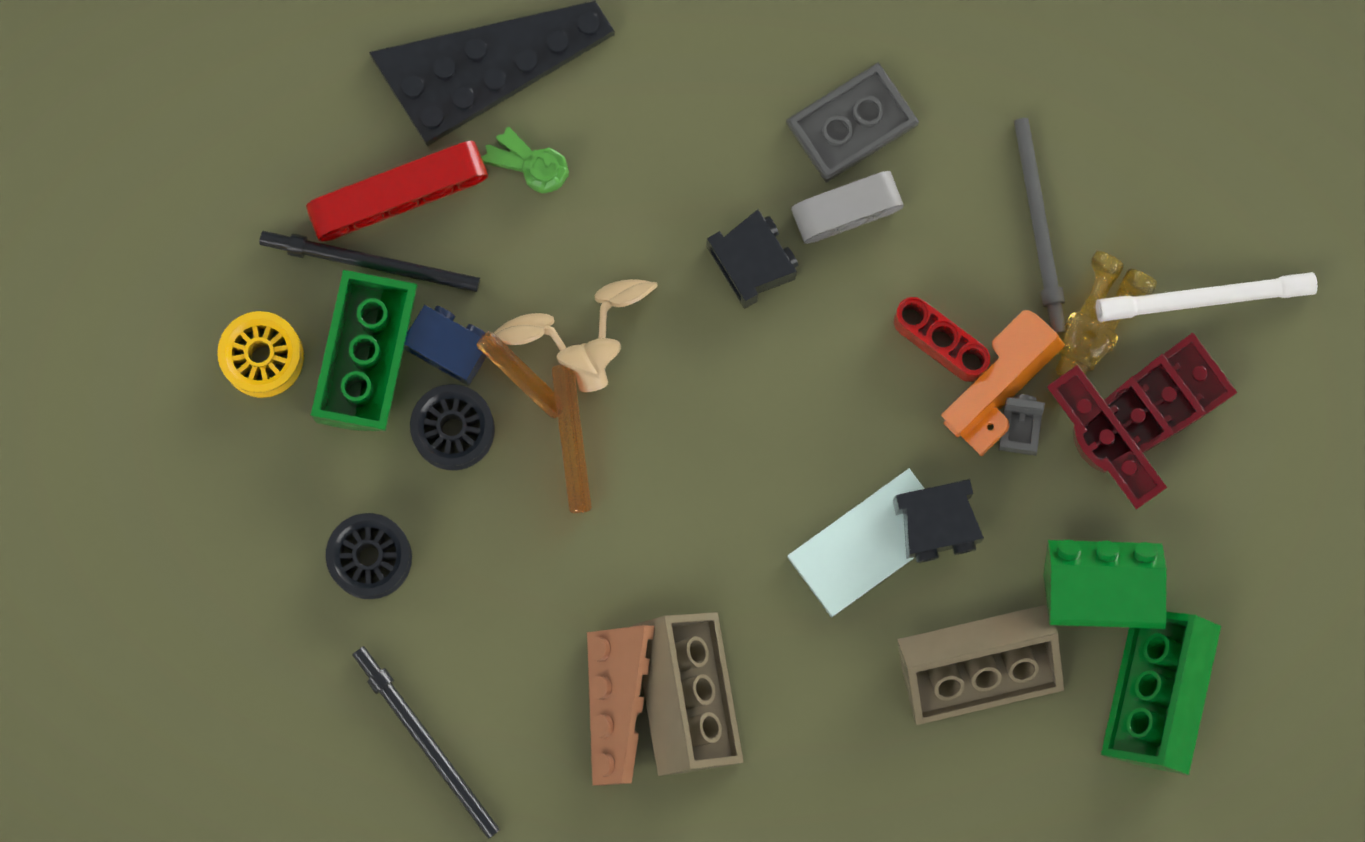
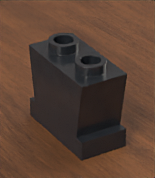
(752, 258)
(938, 520)

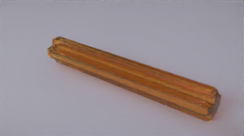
(571, 439)

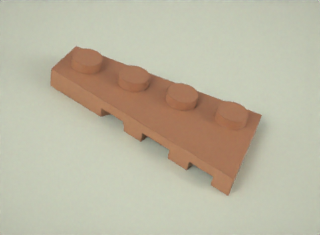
(615, 681)

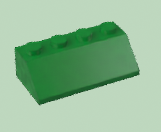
(363, 352)
(1162, 693)

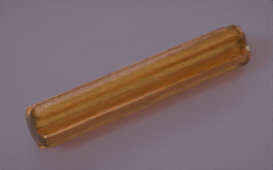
(518, 372)

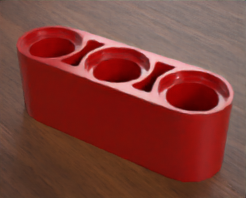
(934, 322)

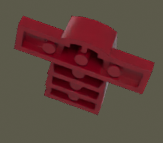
(1141, 413)

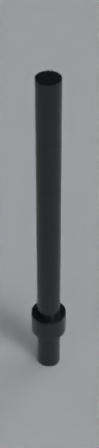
(299, 246)
(381, 683)

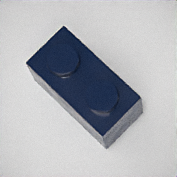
(446, 344)

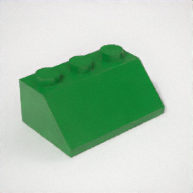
(1105, 584)

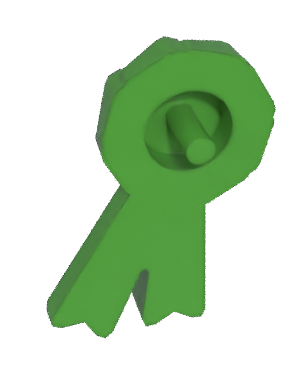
(543, 168)

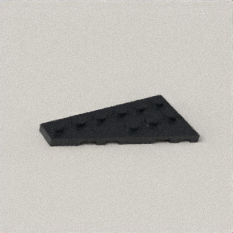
(468, 72)

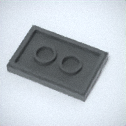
(852, 122)

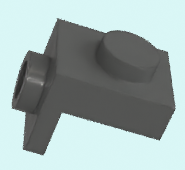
(1024, 425)

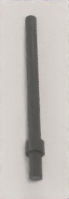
(1052, 294)

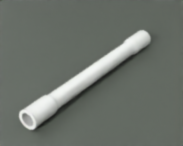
(1130, 306)

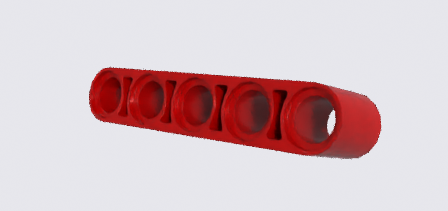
(396, 191)

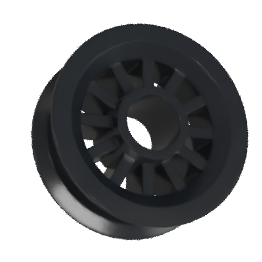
(427, 405)
(368, 522)

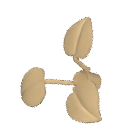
(588, 358)

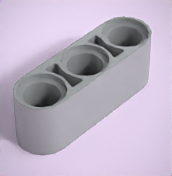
(847, 207)

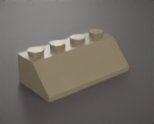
(981, 664)
(689, 695)

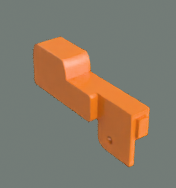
(1022, 352)

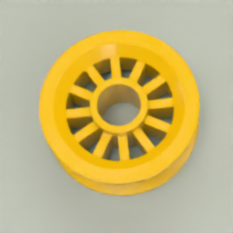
(254, 322)

